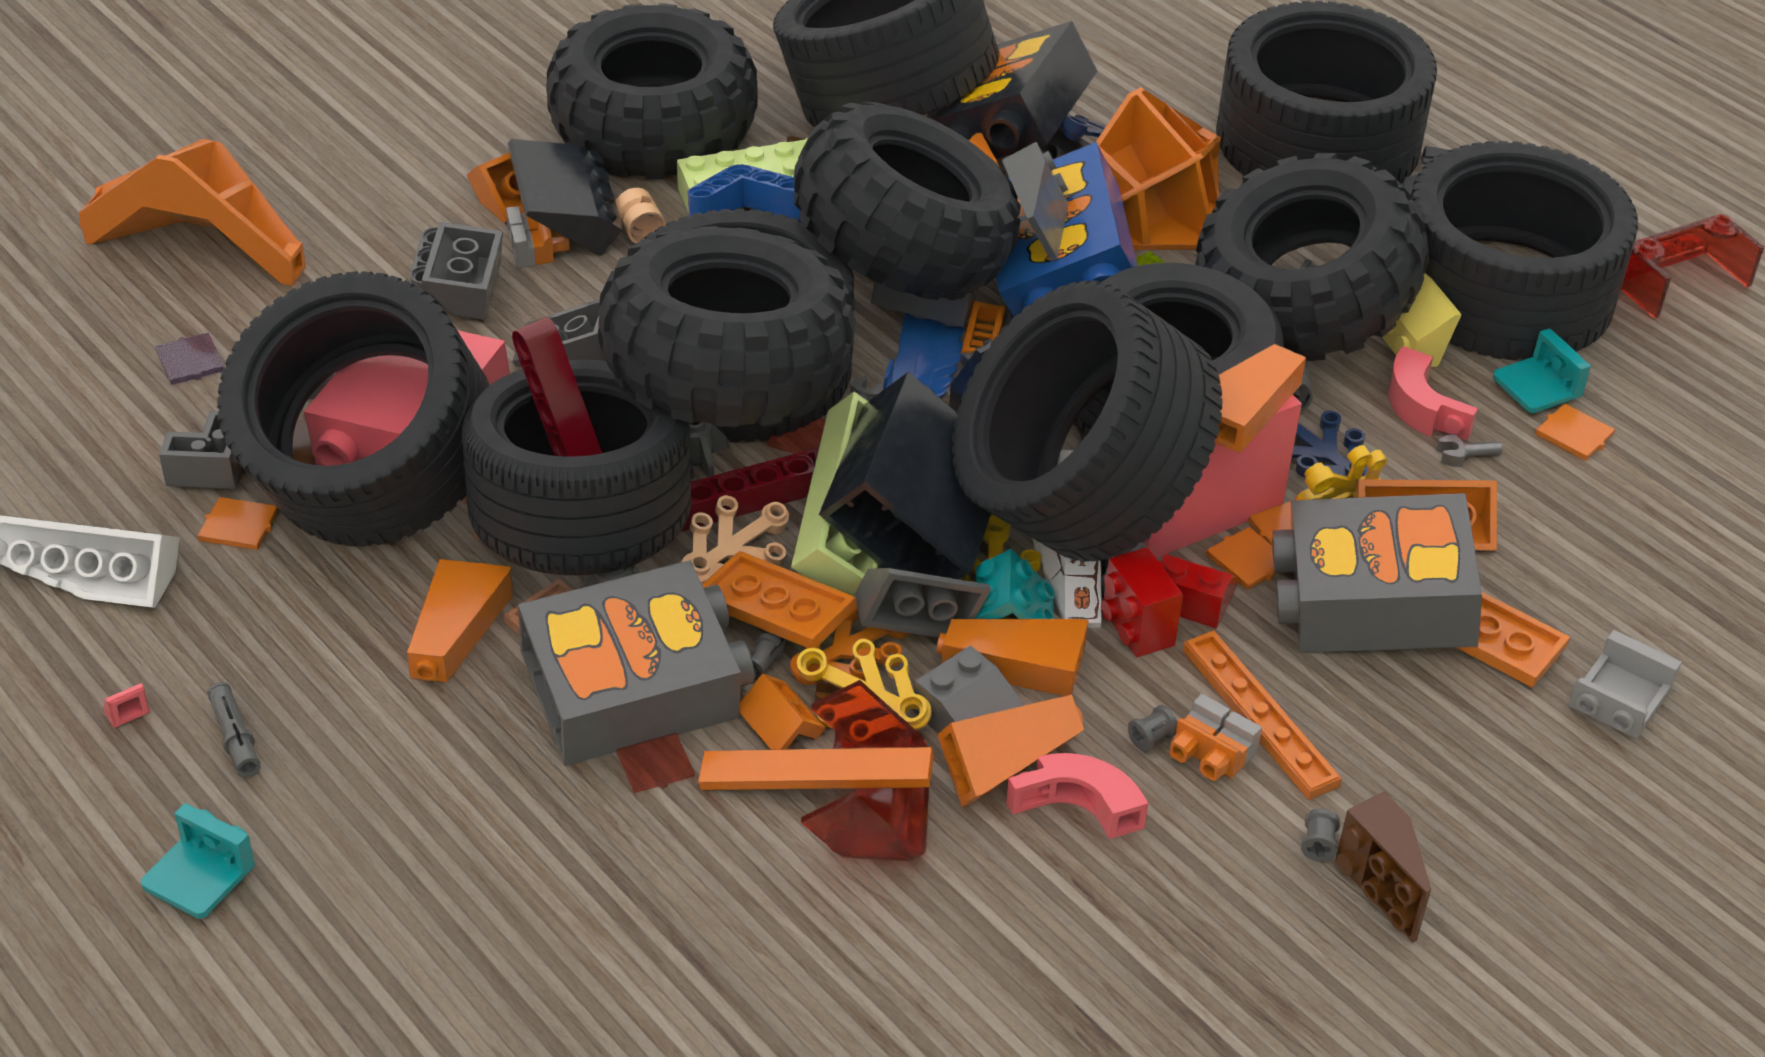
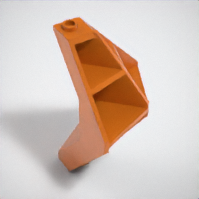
(1162, 170)
(202, 188)

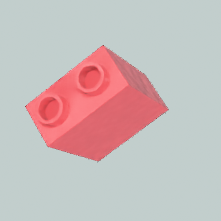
(378, 398)
(1234, 485)

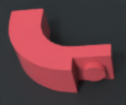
(1421, 405)
(1082, 782)

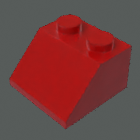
(1203, 589)

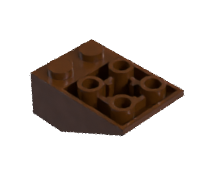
(1386, 861)

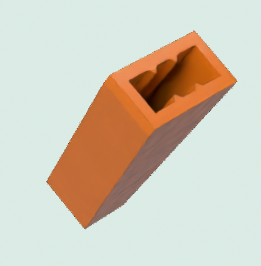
(1255, 393)
(456, 615)
(1026, 651)
(1001, 744)

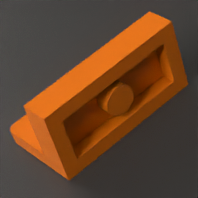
(778, 713)

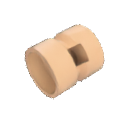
(638, 213)

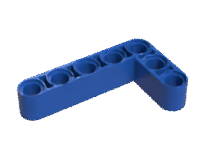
(744, 187)

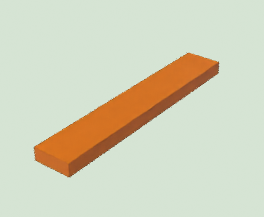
(1250, 699)
(816, 768)

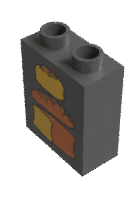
(1379, 573)
(632, 660)

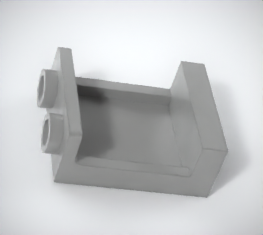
(1625, 684)

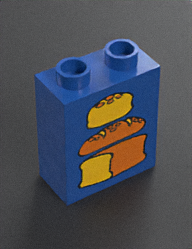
(1093, 238)

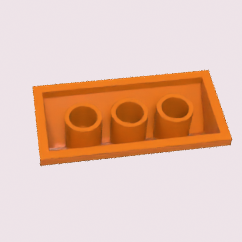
(1480, 498)

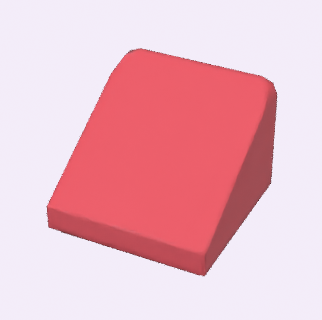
(126, 705)

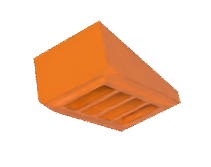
(983, 313)

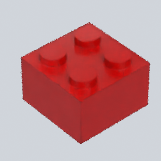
(1141, 602)

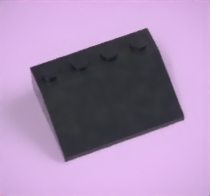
(567, 191)

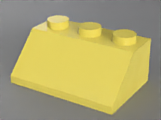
(1427, 324)

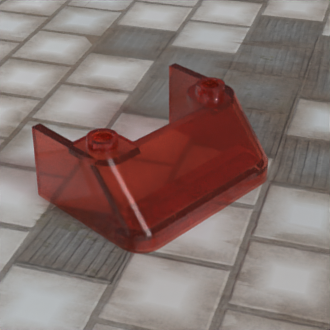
(1714, 236)
(870, 820)

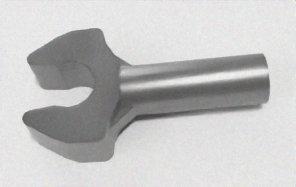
(1456, 451)

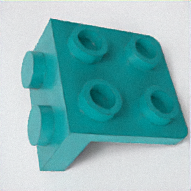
(1548, 377)
(1014, 589)
(201, 864)

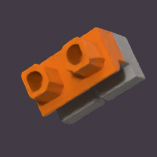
(532, 241)
(1215, 738)

